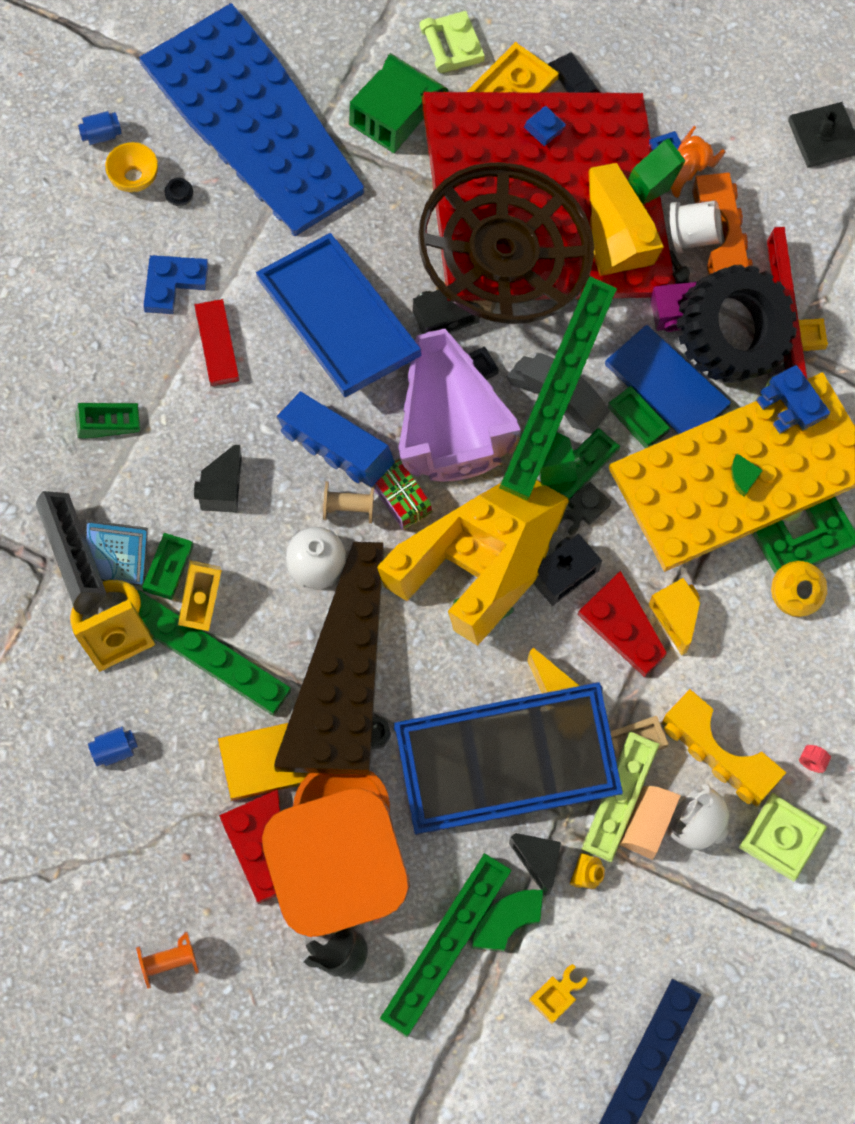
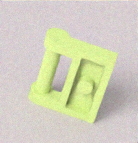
(459, 37)

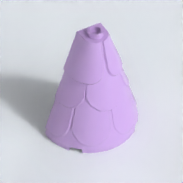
(452, 415)

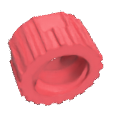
(815, 758)

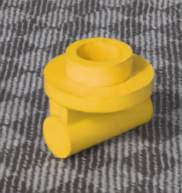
(587, 872)

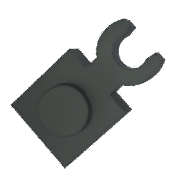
(586, 506)

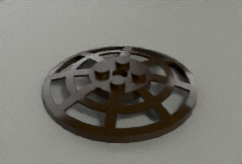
(509, 231)

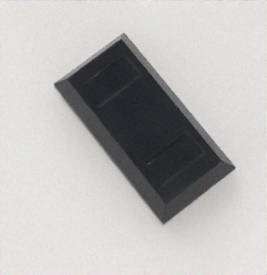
(573, 75)

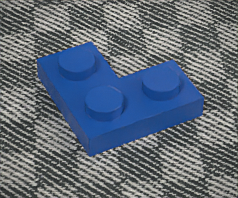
(168, 274)

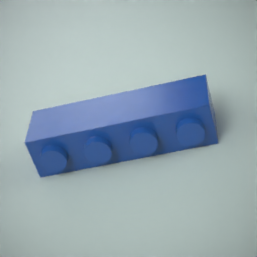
(335, 439)

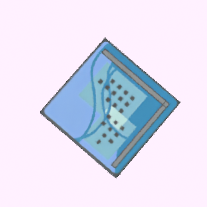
(118, 550)

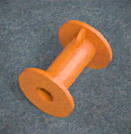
(167, 959)

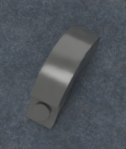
(585, 407)

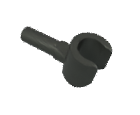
(681, 273)

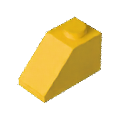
(199, 595)
(677, 612)

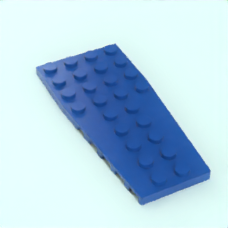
(254, 117)

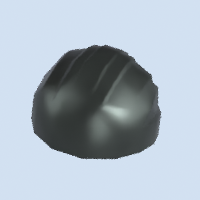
(340, 956)

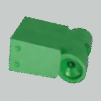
(391, 103)

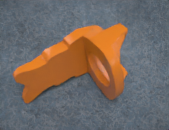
(697, 156)

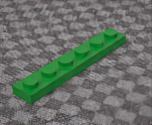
(213, 657)
(445, 945)

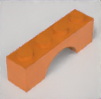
(721, 189)

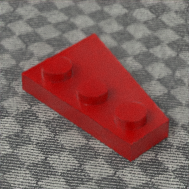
(623, 625)
(245, 831)

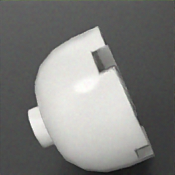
(315, 558)
(700, 819)

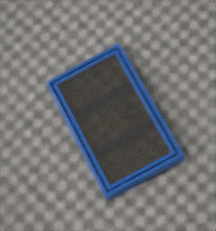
(508, 758)

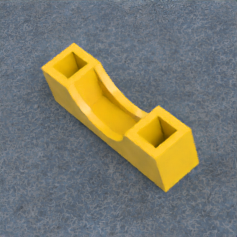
(750, 775)

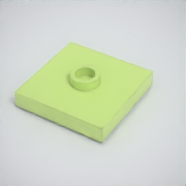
(783, 837)

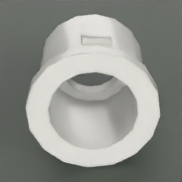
(695, 225)

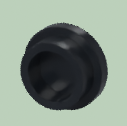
(178, 192)

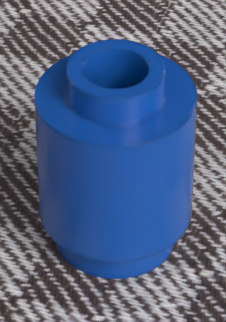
(99, 127)
(112, 746)

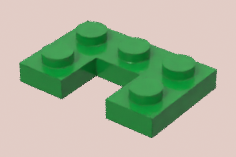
(831, 538)

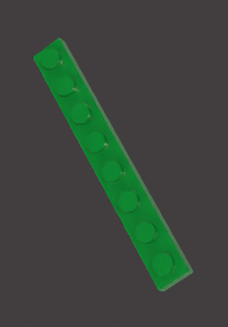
(557, 388)

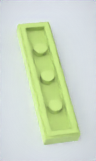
(615, 811)

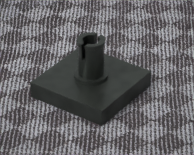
(823, 134)

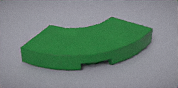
(506, 917)

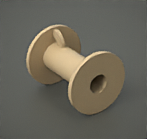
(348, 502)

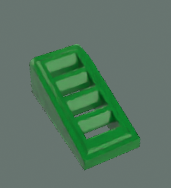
(96, 429)

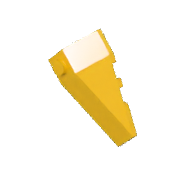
(619, 223)

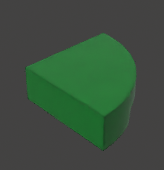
(744, 474)

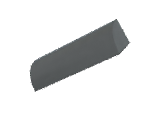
(71, 550)

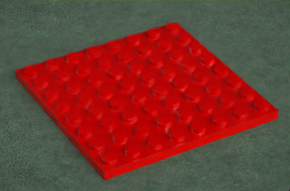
(490, 129)

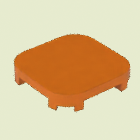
(335, 862)

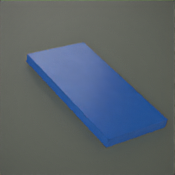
(338, 314)

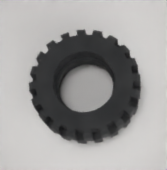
(769, 312)

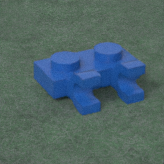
(798, 396)

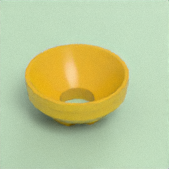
(130, 157)
(785, 588)

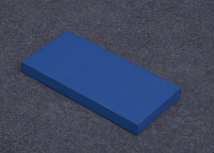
(666, 381)

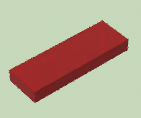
(216, 342)

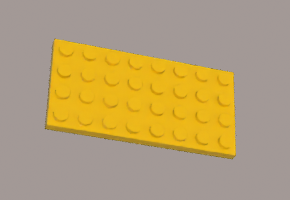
(686, 487)

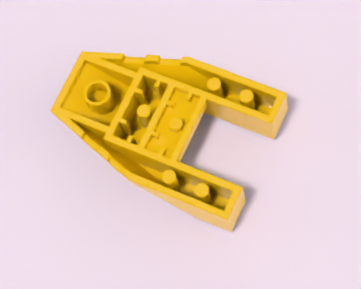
(491, 538)

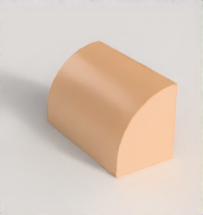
(649, 820)

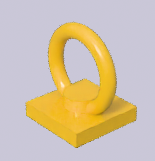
(114, 632)

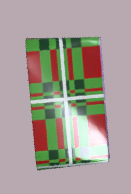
(402, 496)

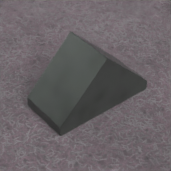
(538, 857)

